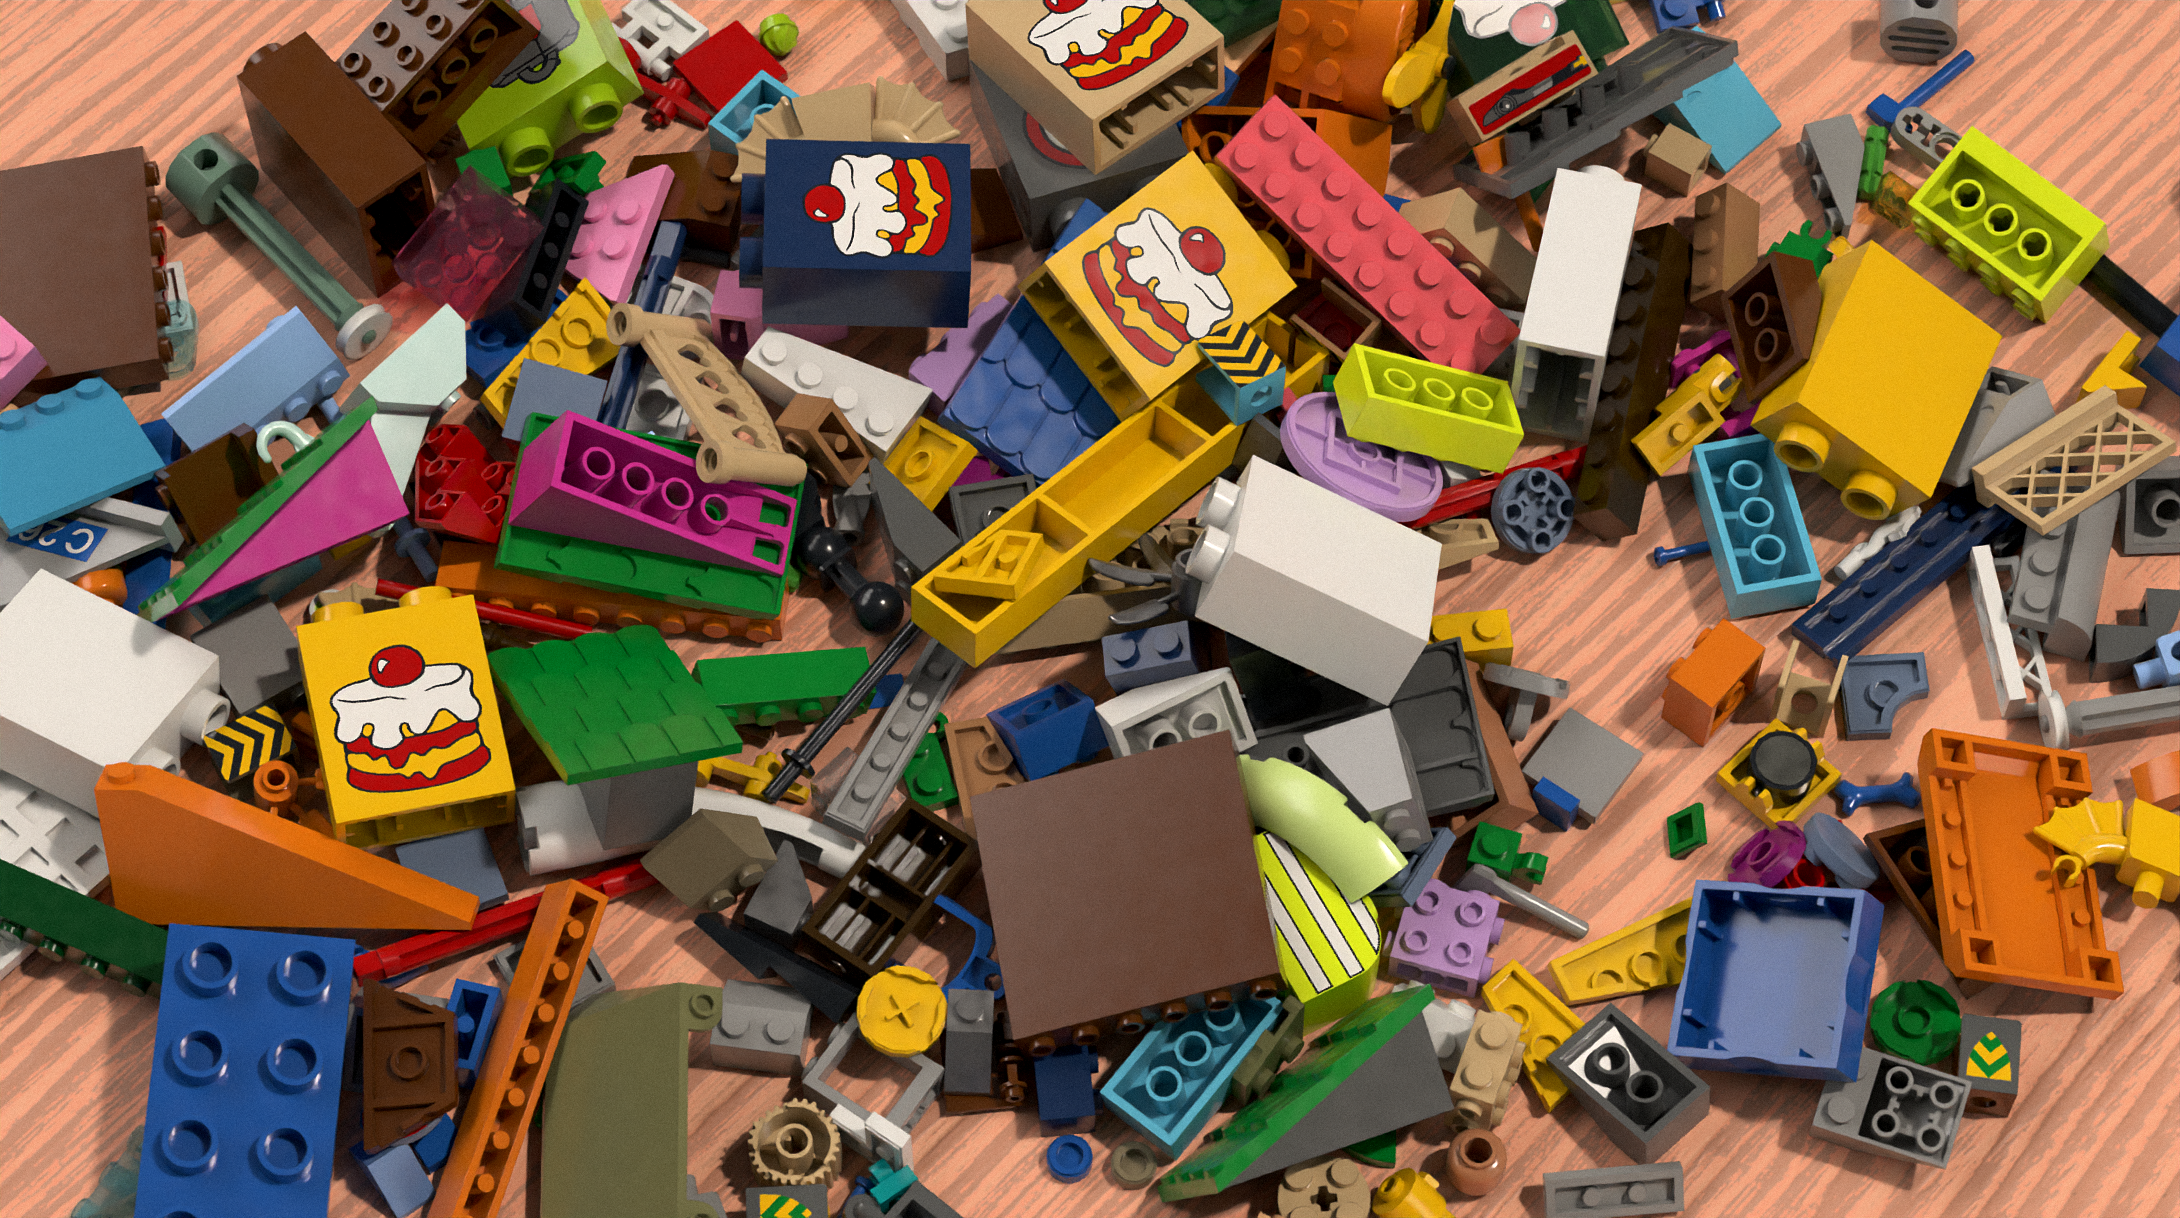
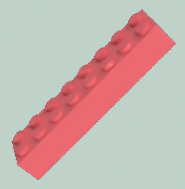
(1364, 241)

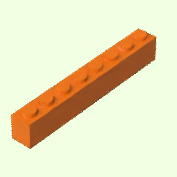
(470, 570)
(520, 1052)

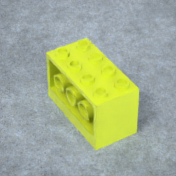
(1999, 219)

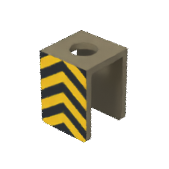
(246, 745)

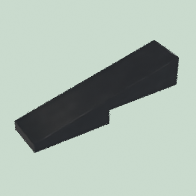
(767, 959)

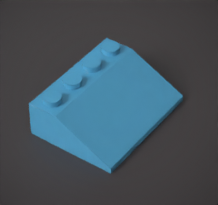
(69, 454)

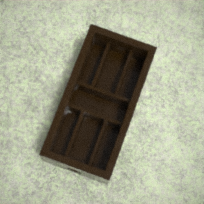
(889, 894)

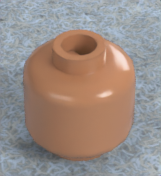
(1476, 1161)

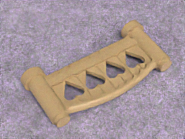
(722, 454)

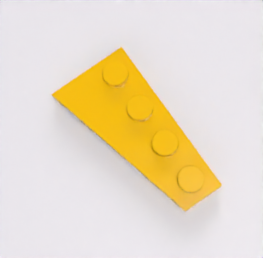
(1627, 961)

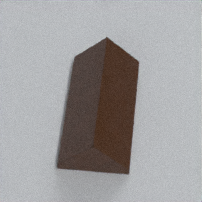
(1905, 862)

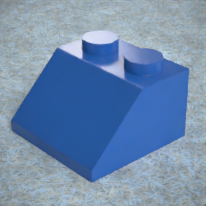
(1049, 729)

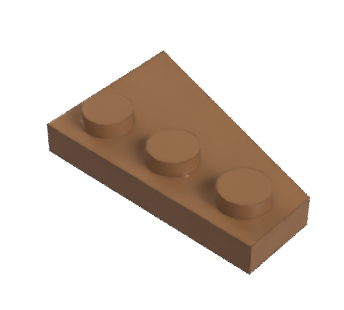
(978, 763)

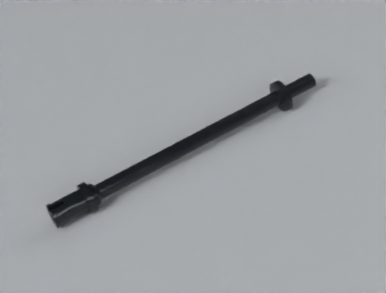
(799, 762)

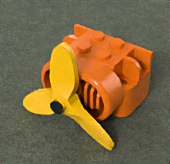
(1363, 58)

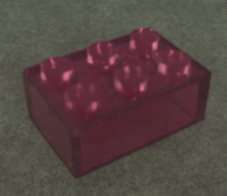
(467, 244)

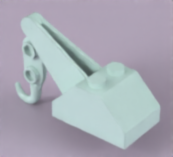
(410, 390)

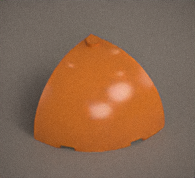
(1357, 140)

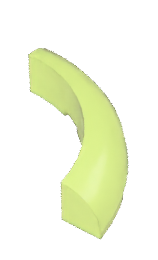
(1320, 825)

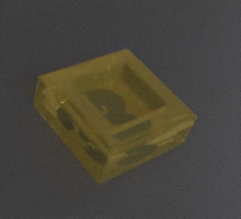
(1893, 198)

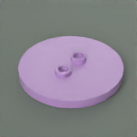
(1368, 473)

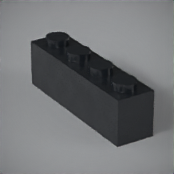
(529, 288)

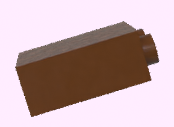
(335, 157)

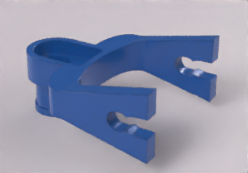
(980, 966)

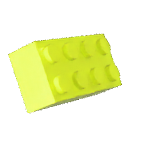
(1427, 409)

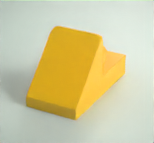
(2116, 373)

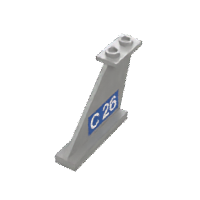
(83, 543)

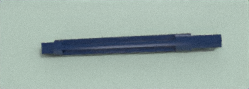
(651, 298)

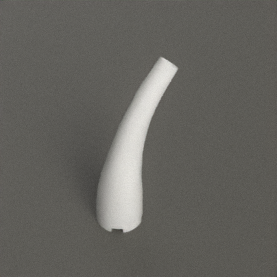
(561, 836)

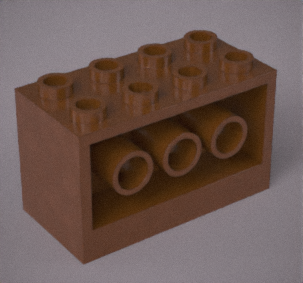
(433, 60)

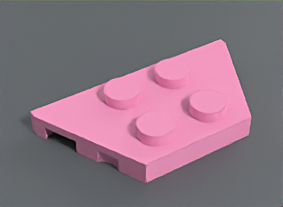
(618, 232)

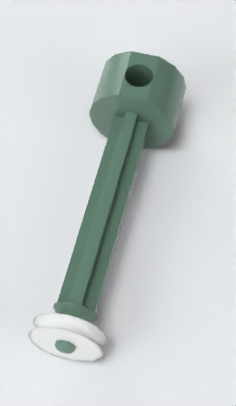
(218, 185)

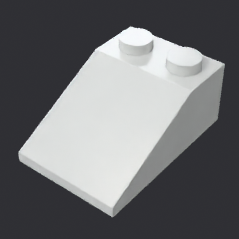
(1176, 713)

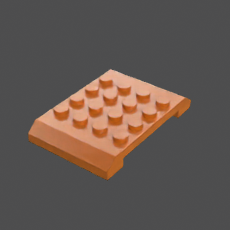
(1992, 875)

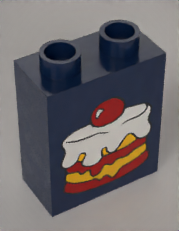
(860, 233)

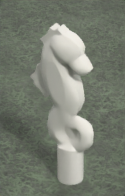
(1894, 529)

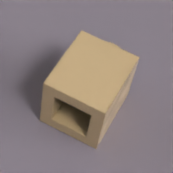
(1676, 159)

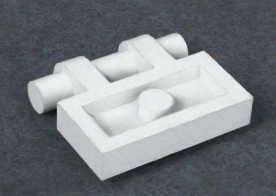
(666, 26)

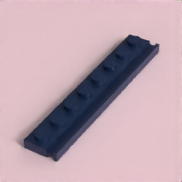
(1902, 574)

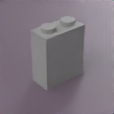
(255, 658)

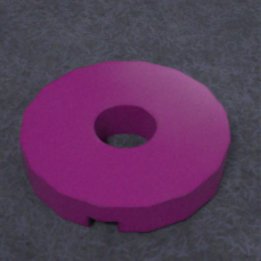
(1769, 855)

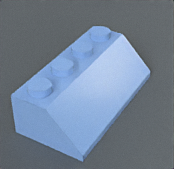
(262, 383)

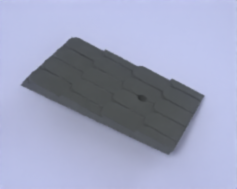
(1602, 107)
(1432, 712)

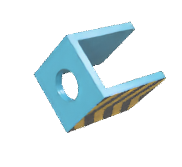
(1244, 372)

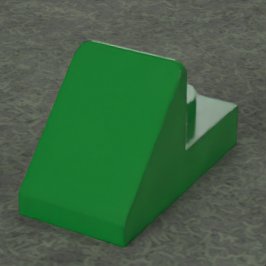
(576, 171)

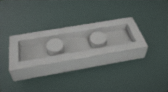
(1614, 1191)

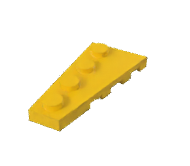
(570, 339)

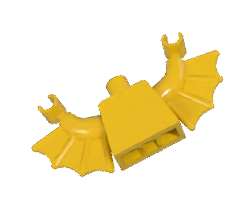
(2139, 844)

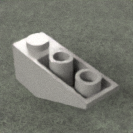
(1834, 160)

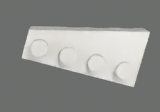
(940, 31)
(871, 399)

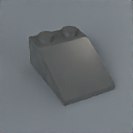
(909, 530)
(1631, 1085)

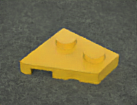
(995, 567)

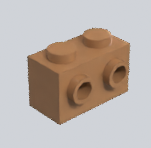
(824, 440)

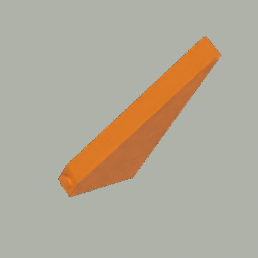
(219, 862)

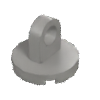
(1523, 695)

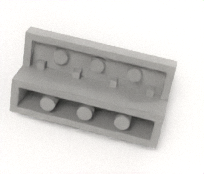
(2065, 575)

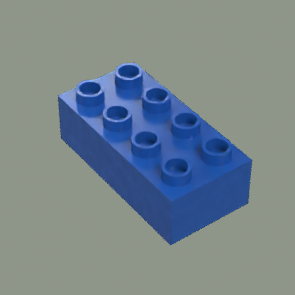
(245, 1075)

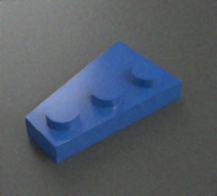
(491, 352)

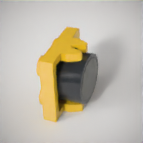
(1779, 774)

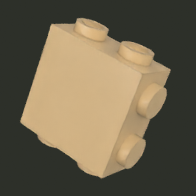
(1486, 1072)

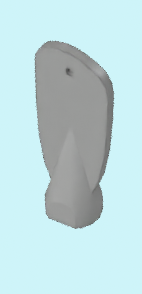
(852, 508)

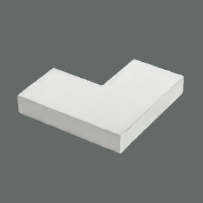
(874, 1138)

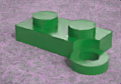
(928, 775)

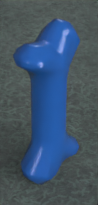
(1855, 796)

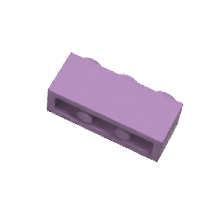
(957, 352)

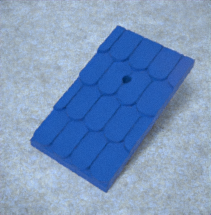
(1026, 395)

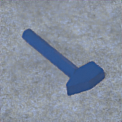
(1885, 109)

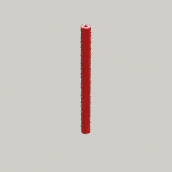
(499, 613)

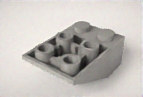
(2001, 413)
(1893, 1110)

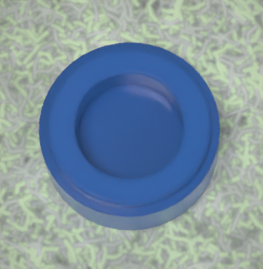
(1069, 1159)

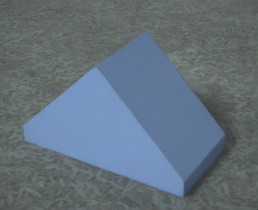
(396, 1177)

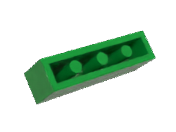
(783, 684)

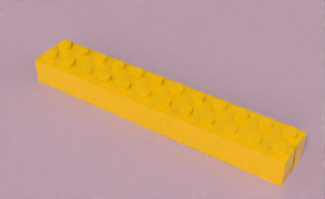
(1109, 498)

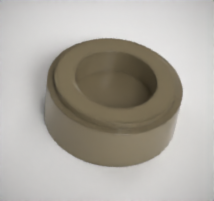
(1133, 1165)

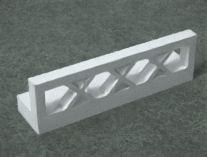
(2000, 638)

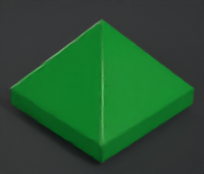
(1687, 830)

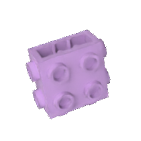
(1445, 939)

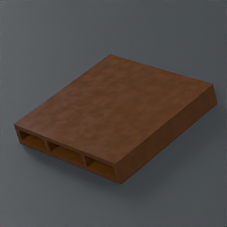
(86, 270)
(1127, 894)

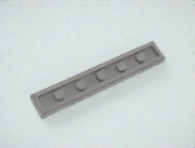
(895, 741)

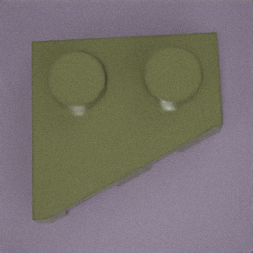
(1269, 1052)

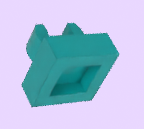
(889, 1185)

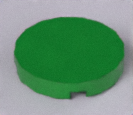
(1915, 1022)

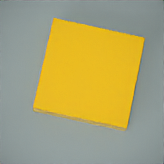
(929, 461)

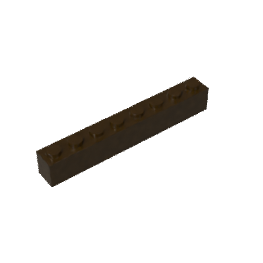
(1634, 381)

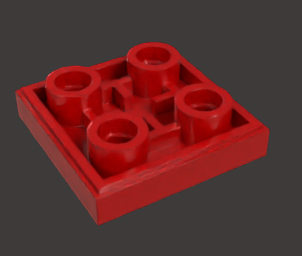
(725, 65)

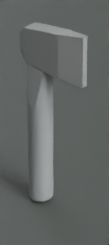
(1486, 880)

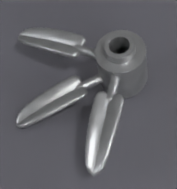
(1184, 588)

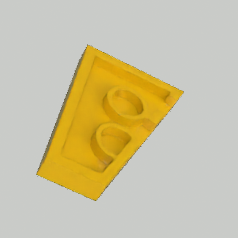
(1544, 1025)

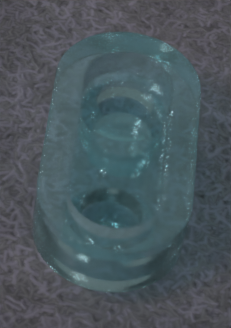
(184, 339)

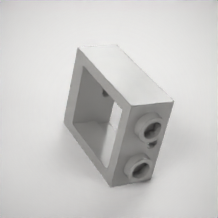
(909, 1107)

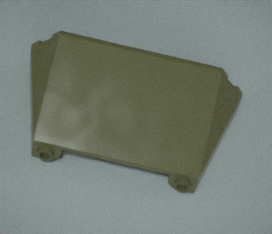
(622, 1105)

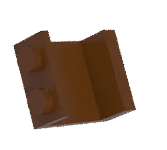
(213, 483)

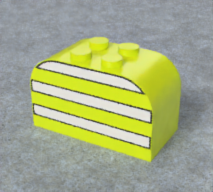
(1323, 938)

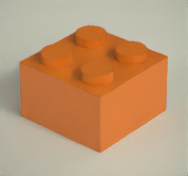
(1711, 681)

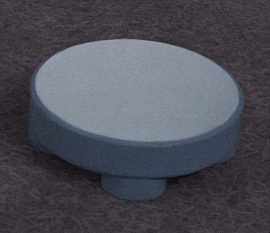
(1532, 510)
(1840, 851)

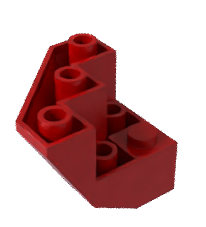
(461, 486)

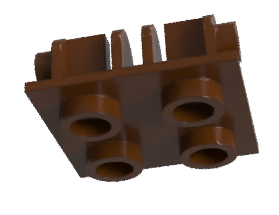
(1011, 1074)

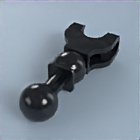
(826, 556)

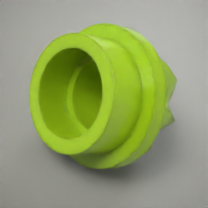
(778, 34)

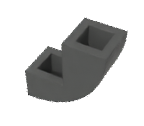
(2120, 646)

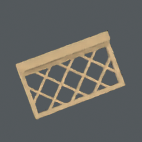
(2057, 445)

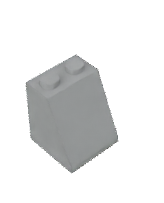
(1376, 773)

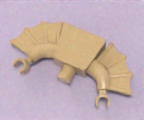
(847, 114)

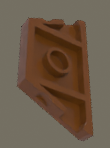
(406, 1064)

